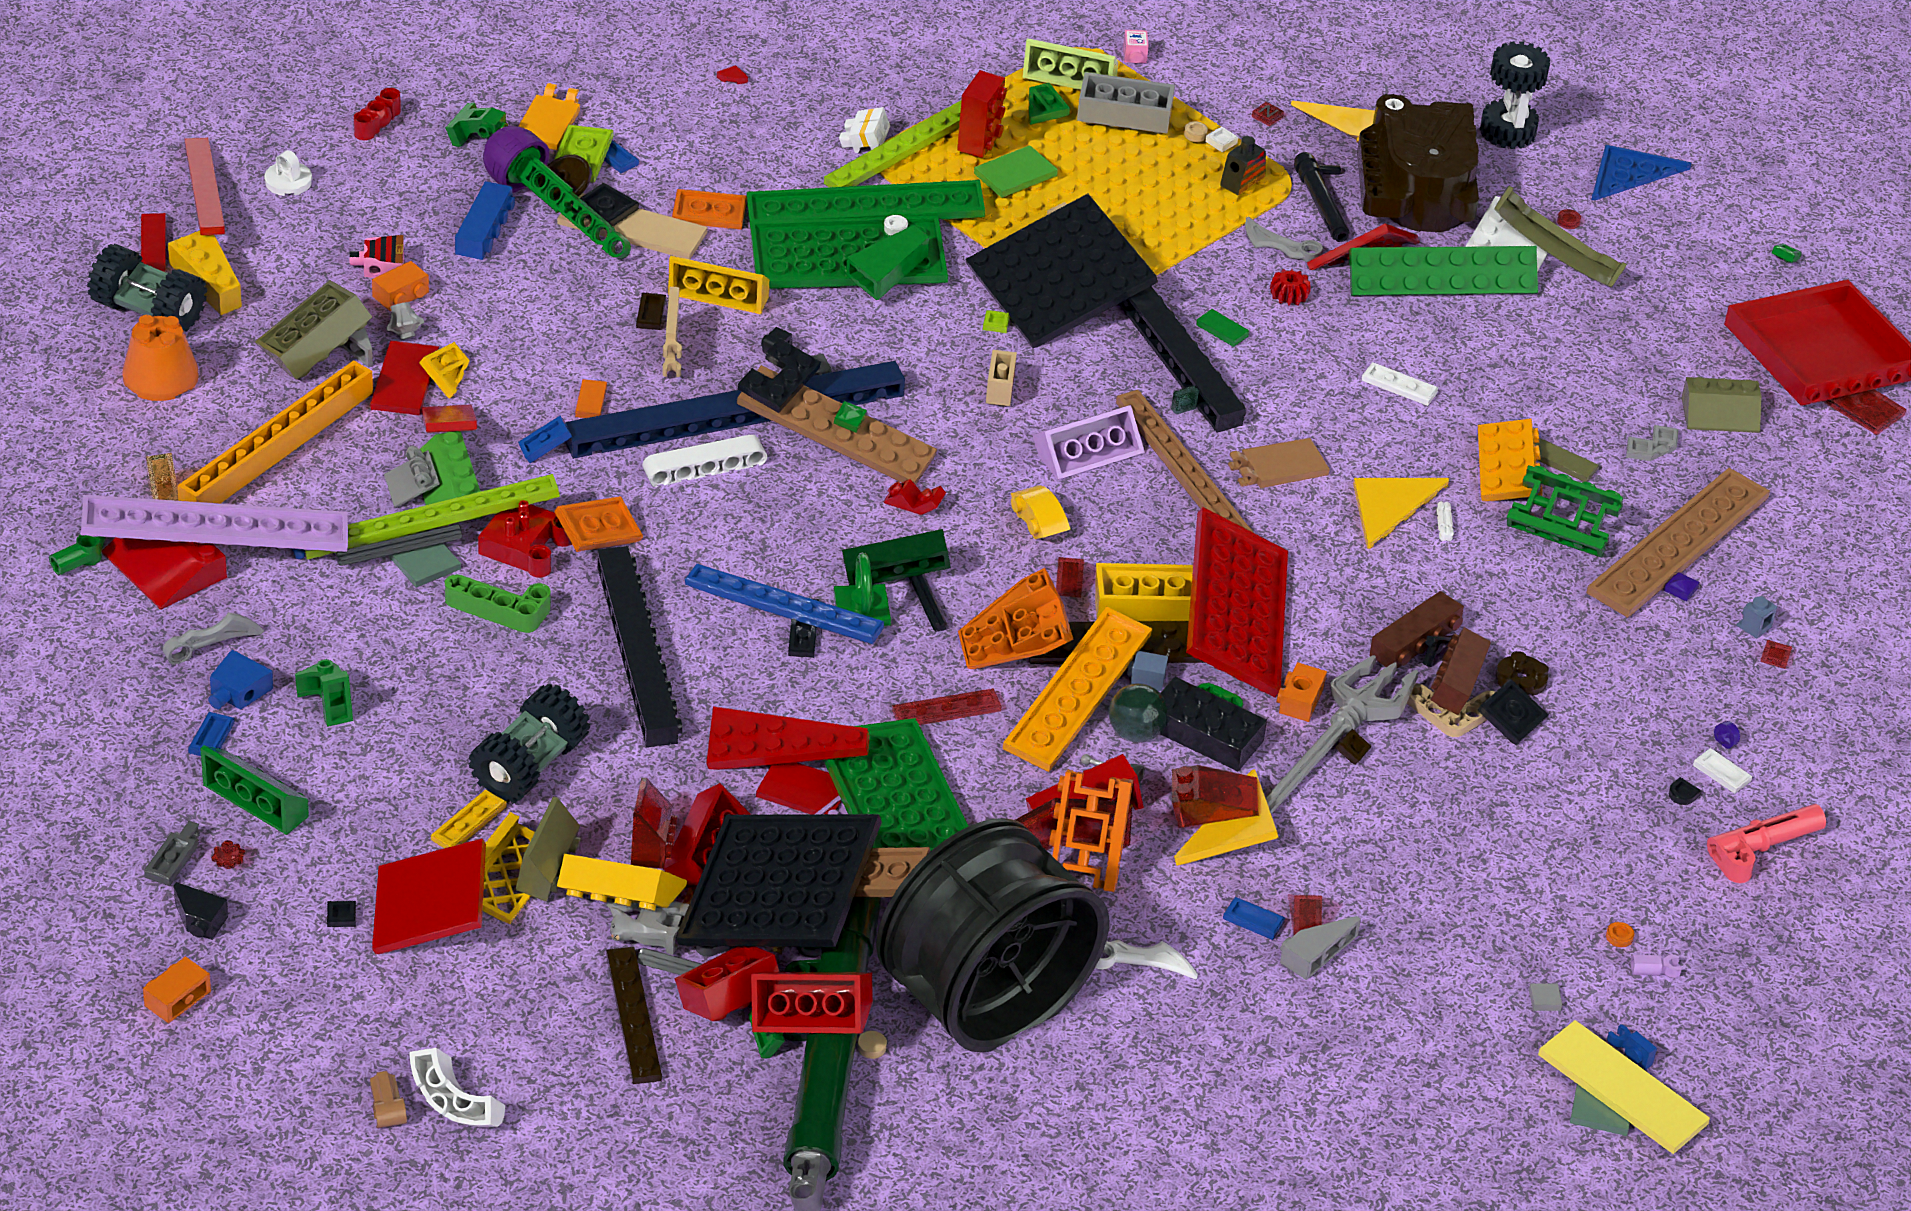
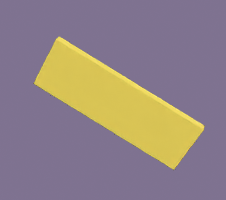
(1624, 1086)

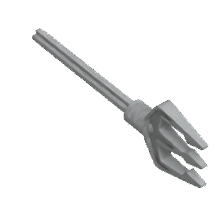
(1354, 708)

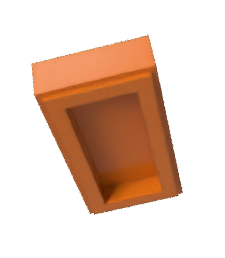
(591, 398)

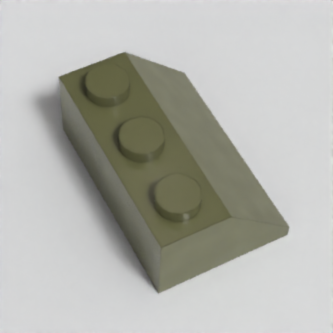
(1722, 404)
(545, 852)

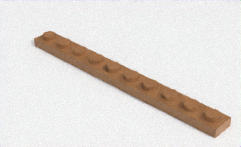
(1178, 458)

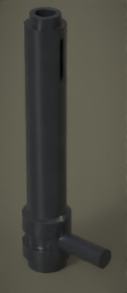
(1311, 175)

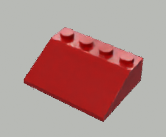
(166, 568)

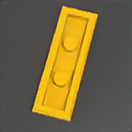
(469, 820)

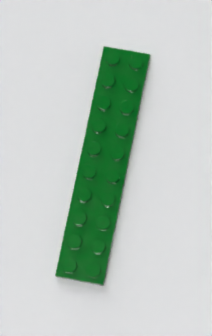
(943, 199)

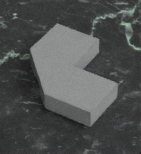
(1663, 442)

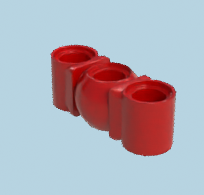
(377, 114)

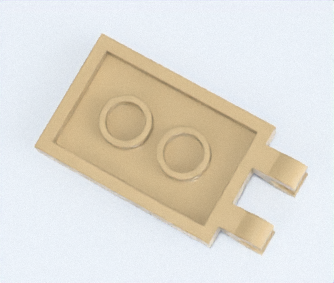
(671, 345)

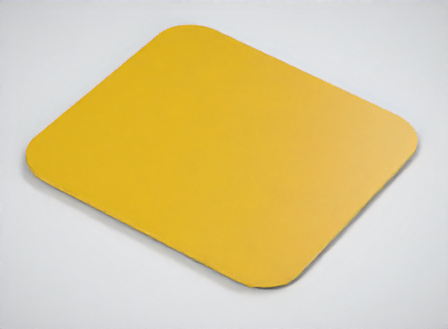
(1148, 183)

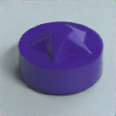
(1727, 734)

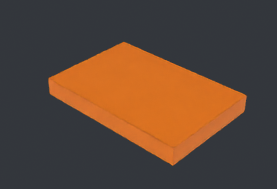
(710, 208)
(598, 523)

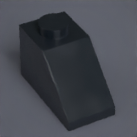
(200, 911)

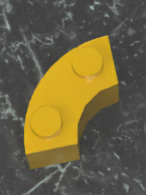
(1040, 511)

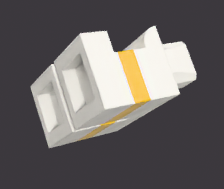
(865, 130)

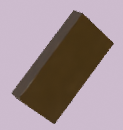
(651, 311)

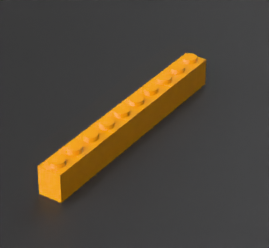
(279, 436)

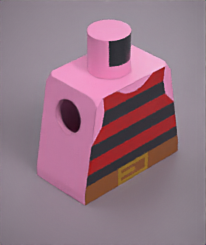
(379, 255)

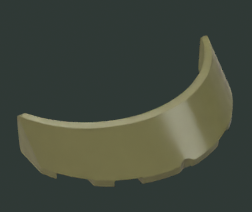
(1556, 240)

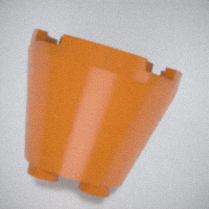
(159, 359)

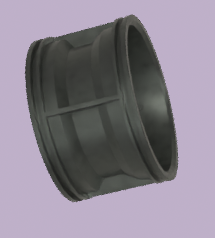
(992, 934)

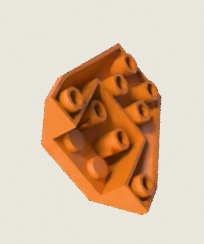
(1017, 625)

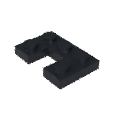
(795, 373)

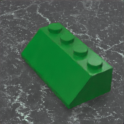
(252, 789)

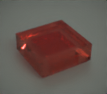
(1776, 654)

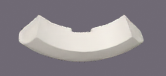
(437, 1081)

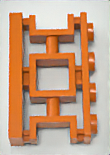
(1110, 833)

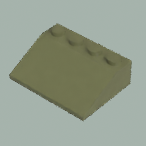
(314, 329)

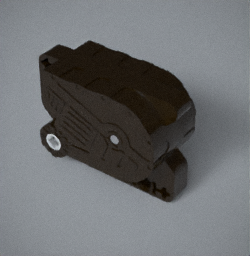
(1419, 164)

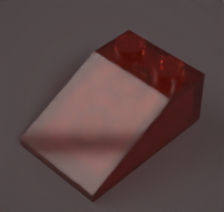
(1212, 795)

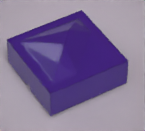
(1681, 586)

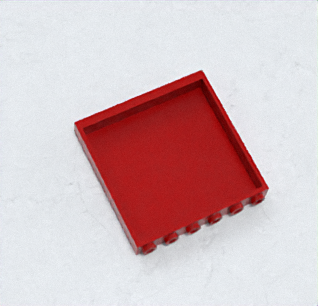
(1822, 341)

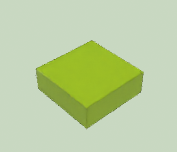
(996, 321)

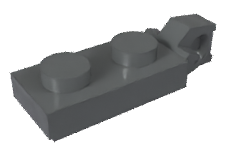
(173, 855)

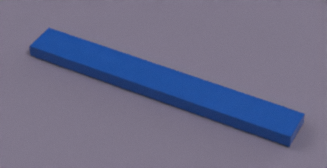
(785, 603)

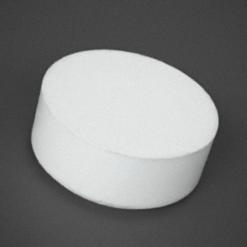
(895, 224)

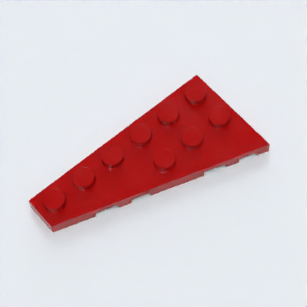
(761, 739)

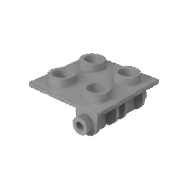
(411, 477)

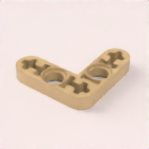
(1446, 717)

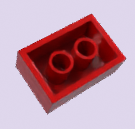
(981, 114)
(723, 982)

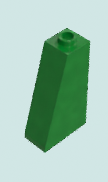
(887, 261)

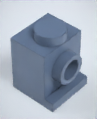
(1758, 616)

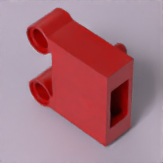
(520, 538)

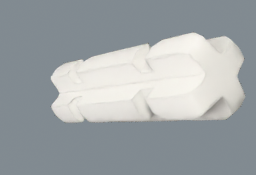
(1445, 521)

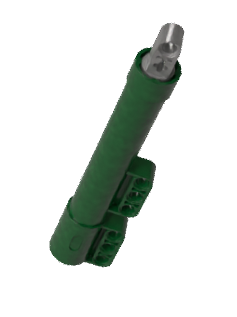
(815, 1135)

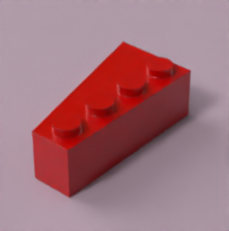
(1098, 778)

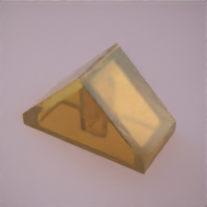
(161, 477)

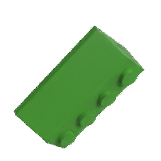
(452, 468)

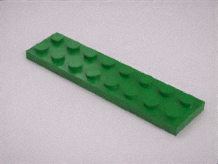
(1443, 270)

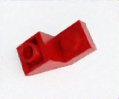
(910, 498)

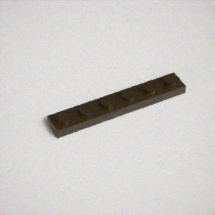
(633, 1015)

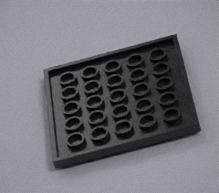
(1061, 270)
(779, 880)

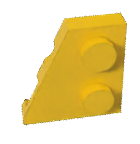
(446, 367)

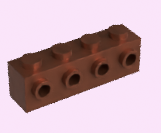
(1408, 634)
(1459, 670)

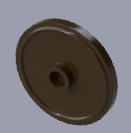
(573, 171)

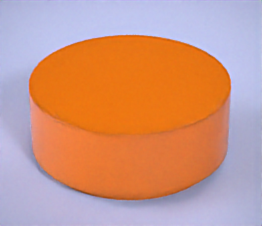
(1620, 934)

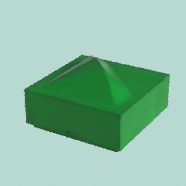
(1786, 252)
(850, 416)

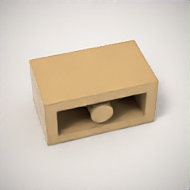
(1001, 377)

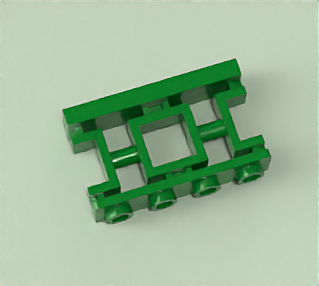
(1558, 528)

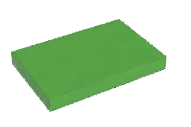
(1015, 171)

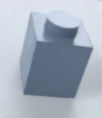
(1148, 669)

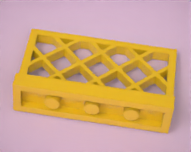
(496, 846)

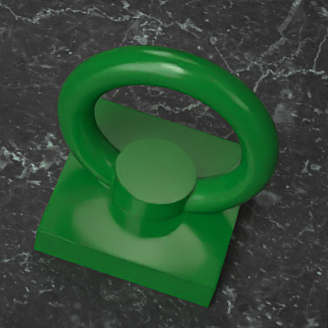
(863, 596)

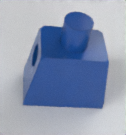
(239, 681)

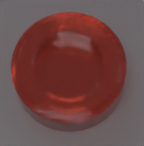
(1569, 219)

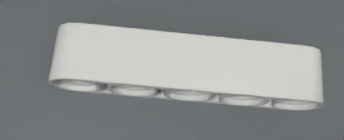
(704, 459)

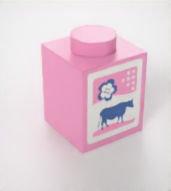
(1135, 46)

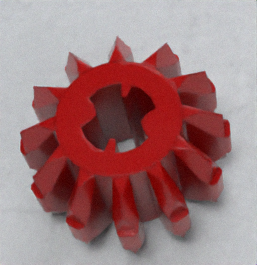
(1290, 287)

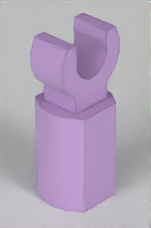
(1655, 965)

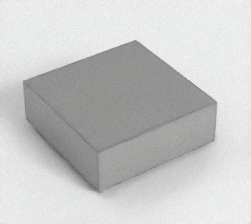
(1545, 997)

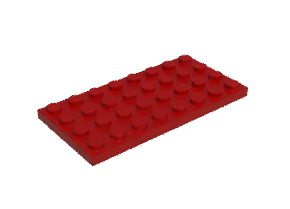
(1238, 602)

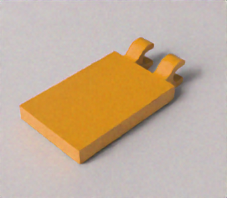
(550, 116)

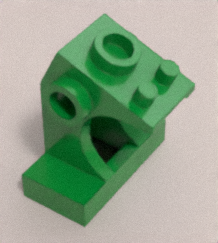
(473, 119)
(332, 686)

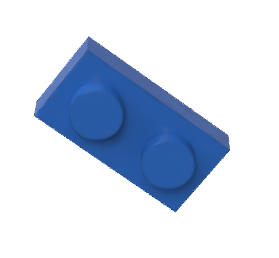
(545, 439)

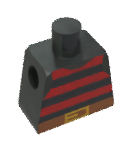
(1244, 166)

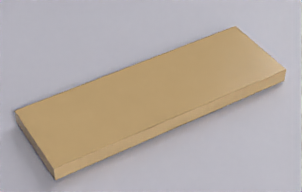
(655, 232)

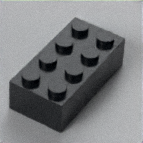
(1211, 724)

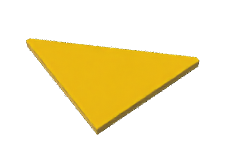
(1390, 501)
(1229, 835)

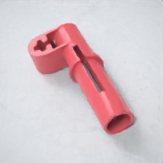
(1760, 836)

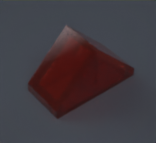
(1069, 577)
(1305, 911)

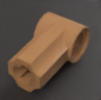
(387, 1104)

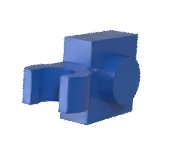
(1636, 1046)

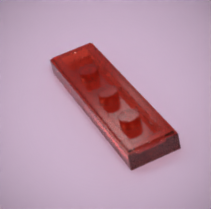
(949, 707)

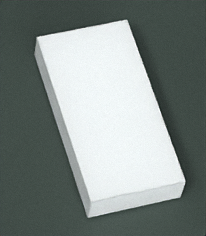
(1722, 770)

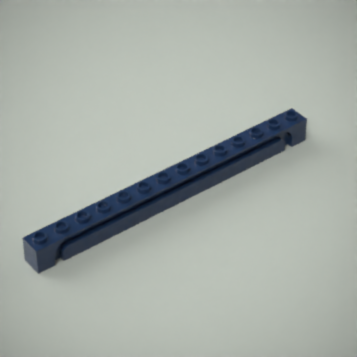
(719, 411)

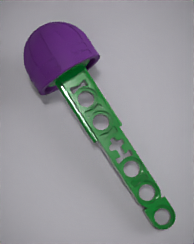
(518, 160)

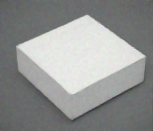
(1221, 139)

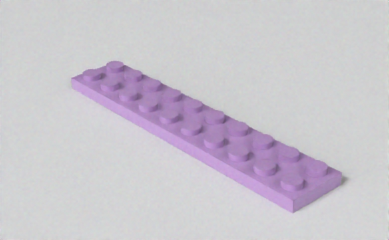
(214, 523)

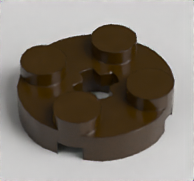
(1518, 662)

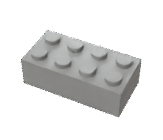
(1125, 102)

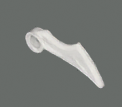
(1158, 956)

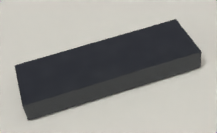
(802, 639)

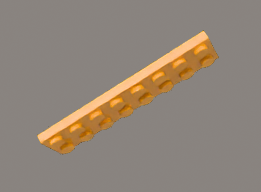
(1077, 689)

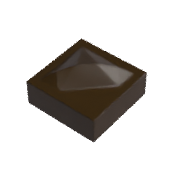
(1353, 747)

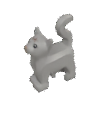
(650, 927)

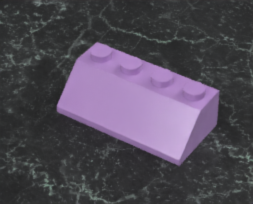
(1089, 442)

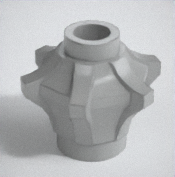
(404, 320)

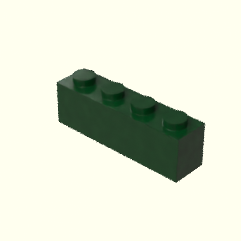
(901, 557)

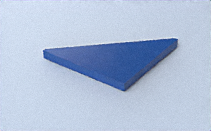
(1627, 169)

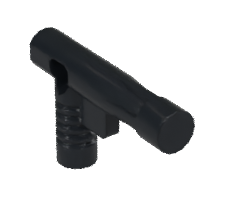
(1435, 646)

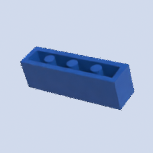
(484, 220)

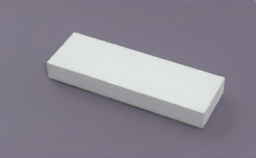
(1400, 383)

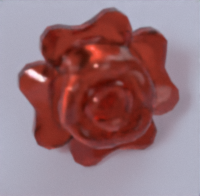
(228, 855)

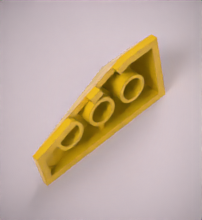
(1344, 119)

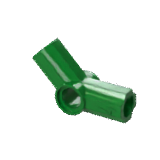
(85, 552)

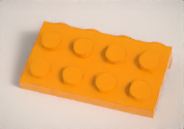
(1504, 457)

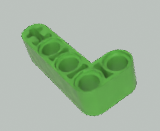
(497, 605)

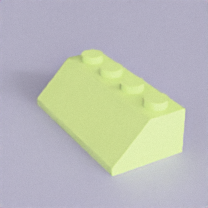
(1064, 64)

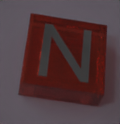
(1267, 114)

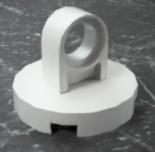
(288, 175)

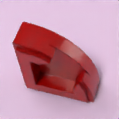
(732, 74)

